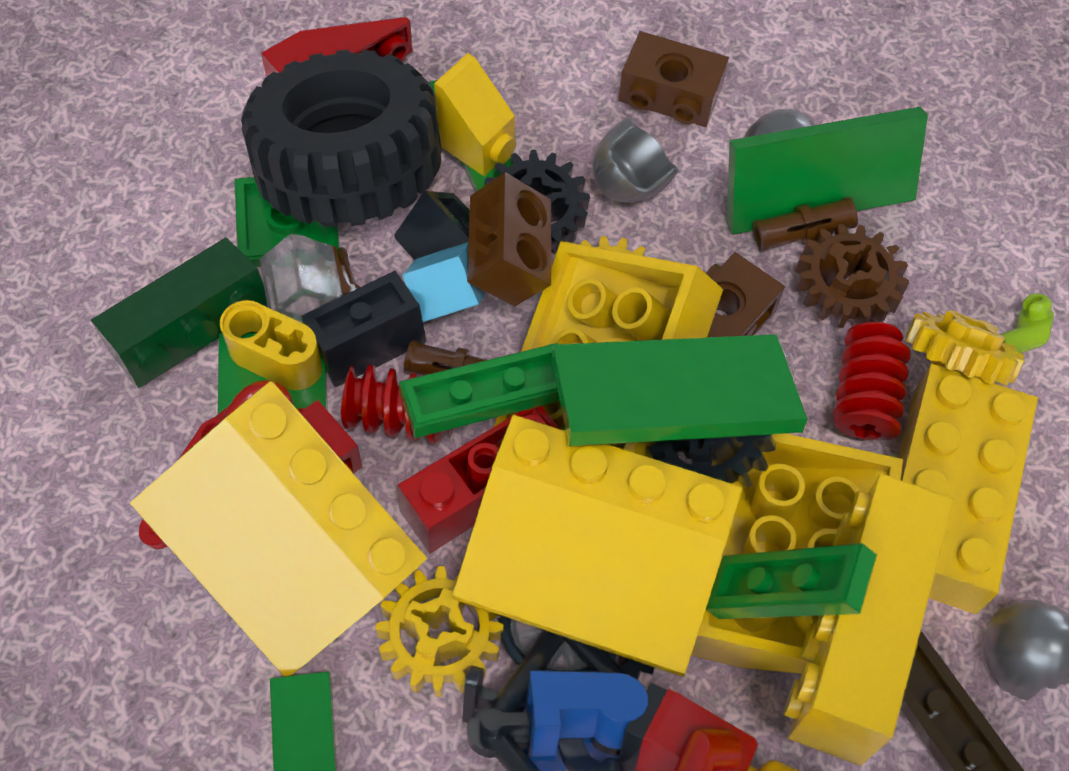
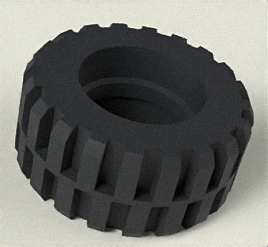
(342, 137)

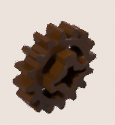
(869, 293)

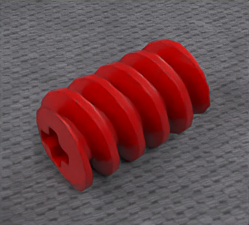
(872, 382)
(378, 404)

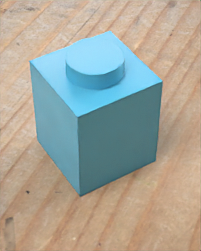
(441, 282)

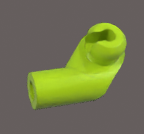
(1033, 324)

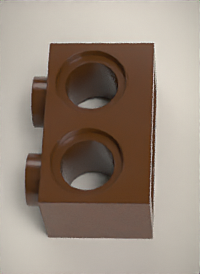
(509, 240)

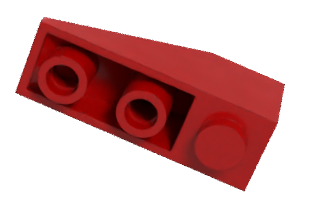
(382, 36)
(448, 494)

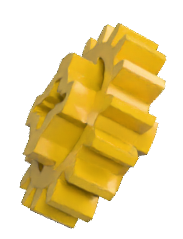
(965, 346)
(416, 620)

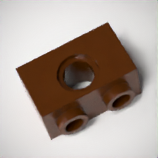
(672, 79)
(747, 296)

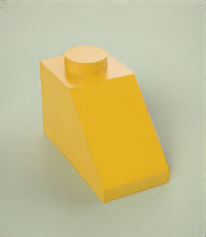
(473, 117)

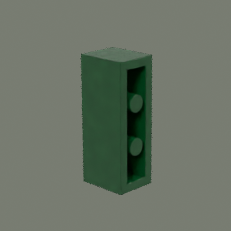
(178, 311)

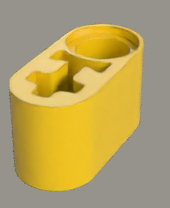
(279, 351)

